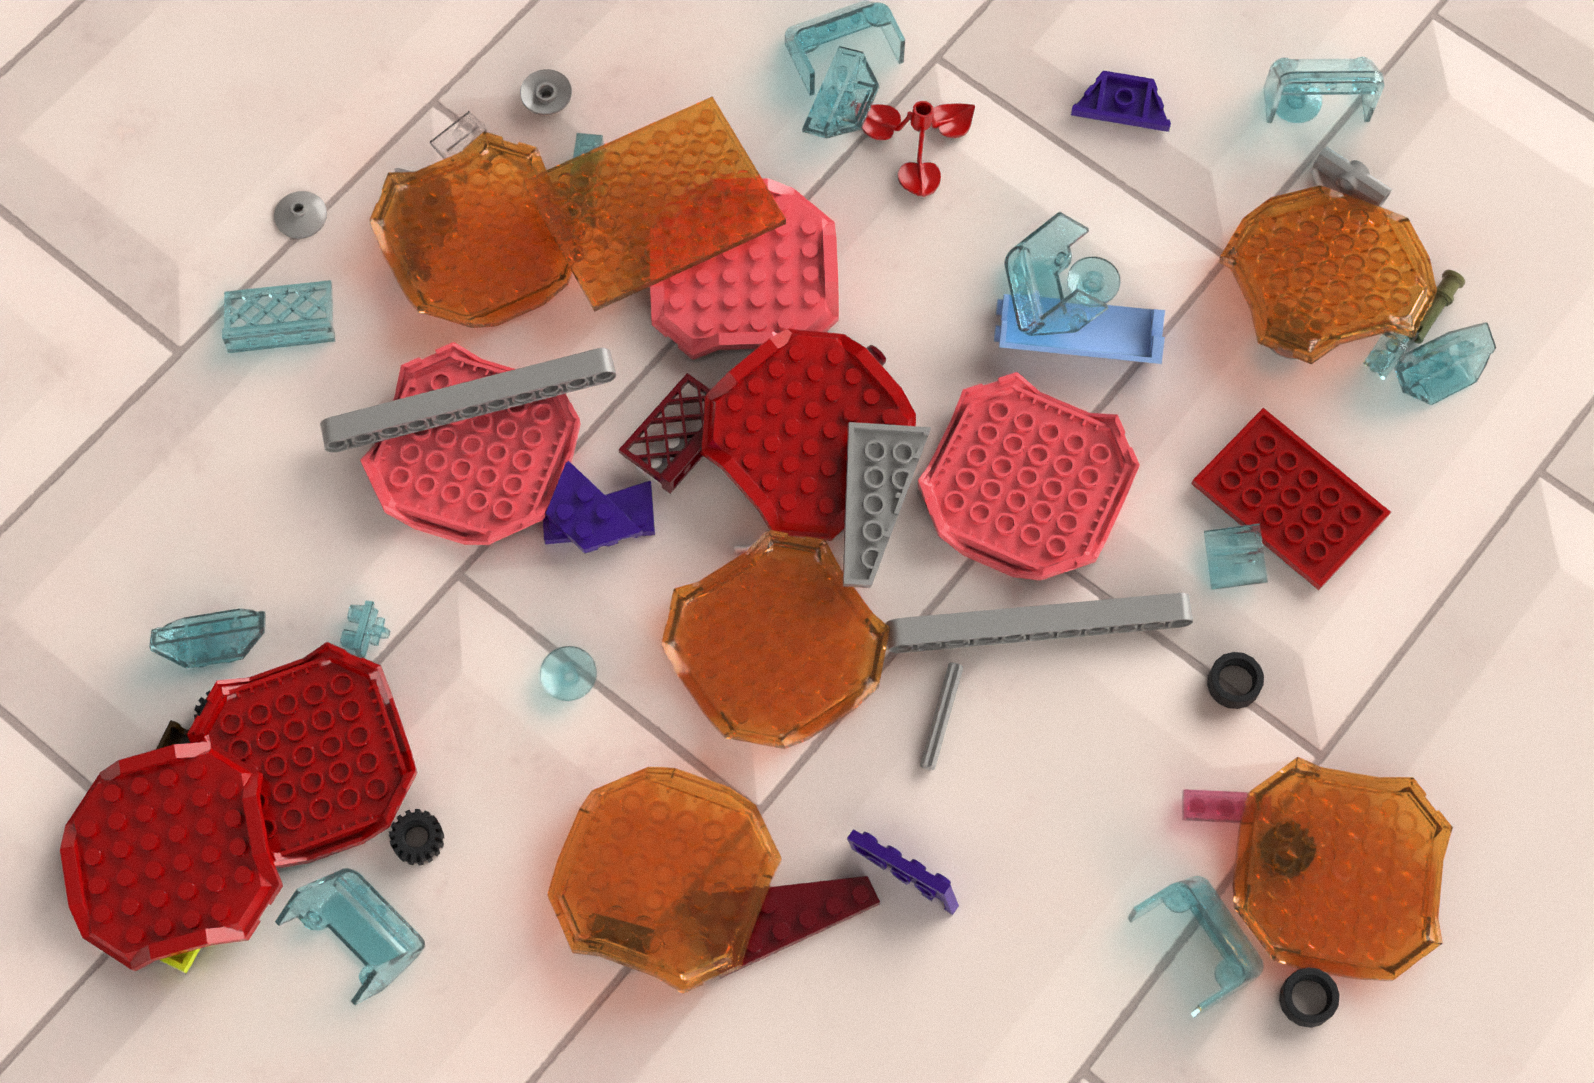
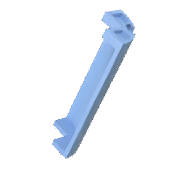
(1114, 334)

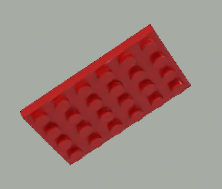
(1302, 501)

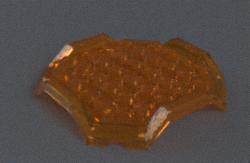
(470, 235)
(1328, 271)
(775, 642)
(1341, 871)
(664, 876)

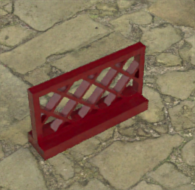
(686, 458)

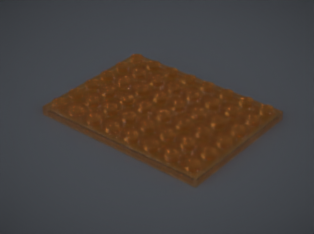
(654, 203)

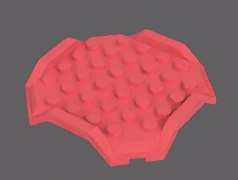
(757, 287)
(477, 474)
(1027, 480)

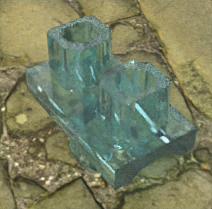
(1386, 353)
(366, 617)

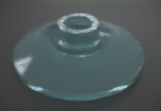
(1299, 109)
(1095, 271)
(564, 661)

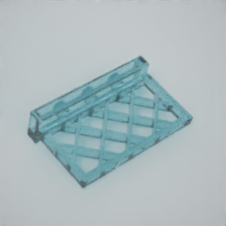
(278, 332)

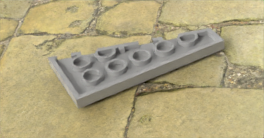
(877, 480)

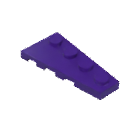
(633, 501)
(904, 870)

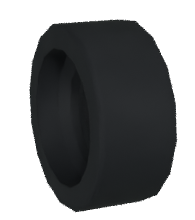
(1245, 662)
(1326, 983)

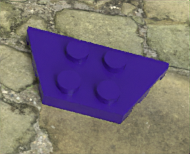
(1123, 101)
(587, 513)

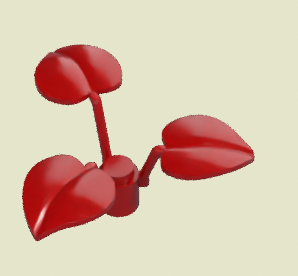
(950, 119)

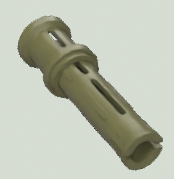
(1444, 297)

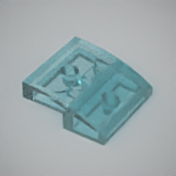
(1235, 556)

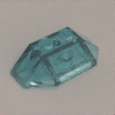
(843, 96)
(1445, 363)
(209, 637)

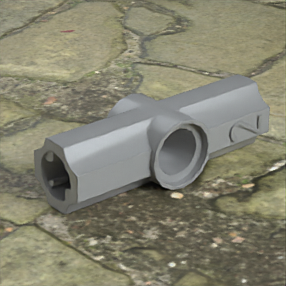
(1352, 177)

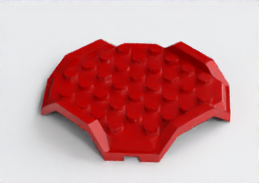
(784, 425)
(325, 748)
(169, 854)

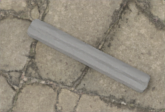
(941, 716)

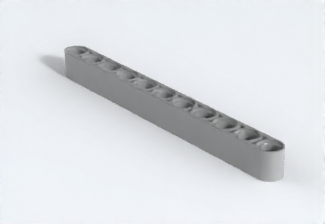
(467, 400)
(1039, 622)

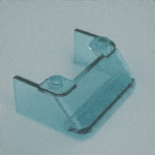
(842, 22)
(1323, 78)
(1035, 281)
(362, 922)
(1240, 959)

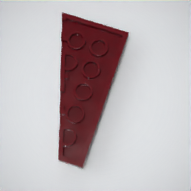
(805, 910)

